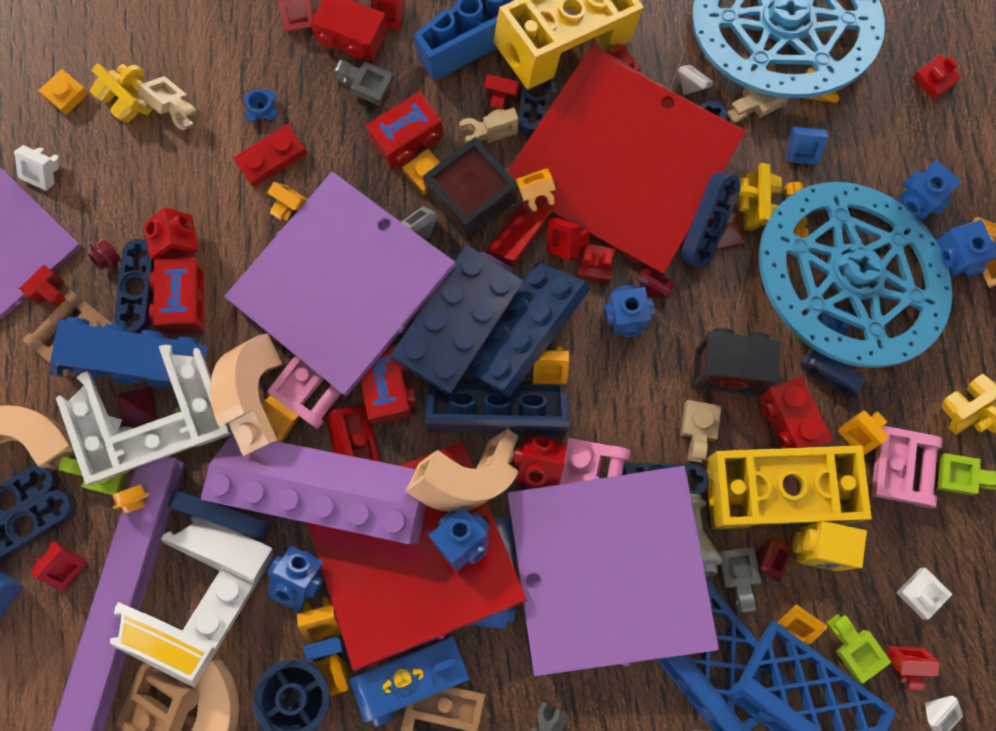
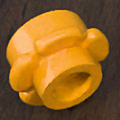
(130, 499)

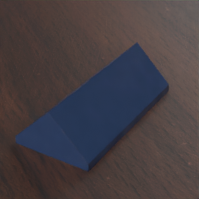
(482, 410)

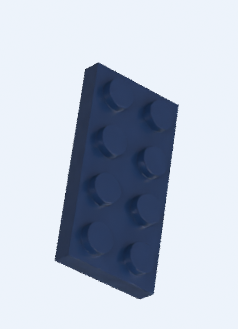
(457, 320)
(527, 327)

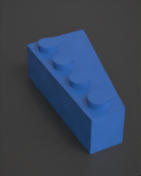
(458, 36)
(115, 352)

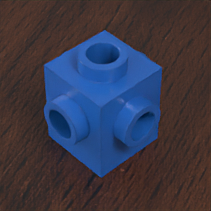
(929, 190)
(967, 249)
(625, 321)
(461, 538)
(295, 578)

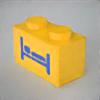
(830, 546)

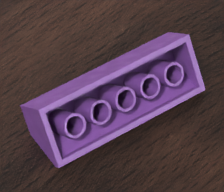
(317, 489)

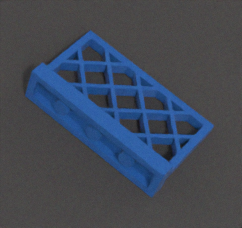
(696, 684)
(775, 710)

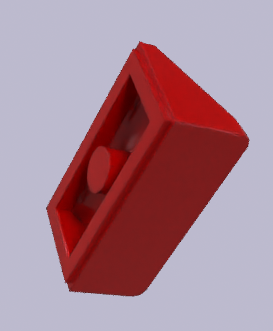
(519, 233)
(352, 433)

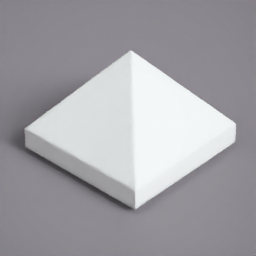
(693, 80)
(943, 713)

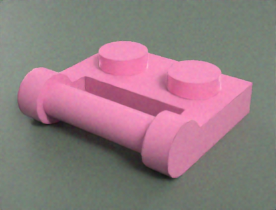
(297, 385)
(585, 460)
(896, 467)

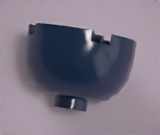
(292, 697)

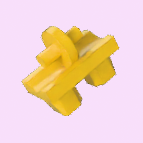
(123, 86)
(756, 195)
(981, 408)

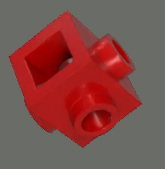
(170, 235)
(540, 462)

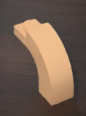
(236, 392)
(40, 435)
(450, 486)
(217, 699)

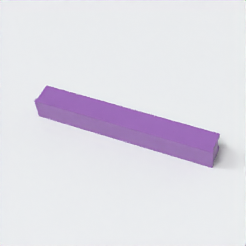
(123, 580)

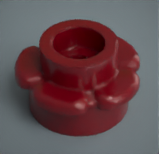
(103, 255)

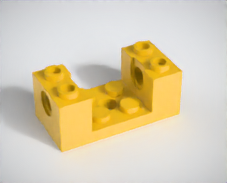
(538, 31)
(749, 489)

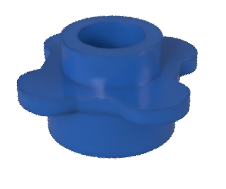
(256, 98)

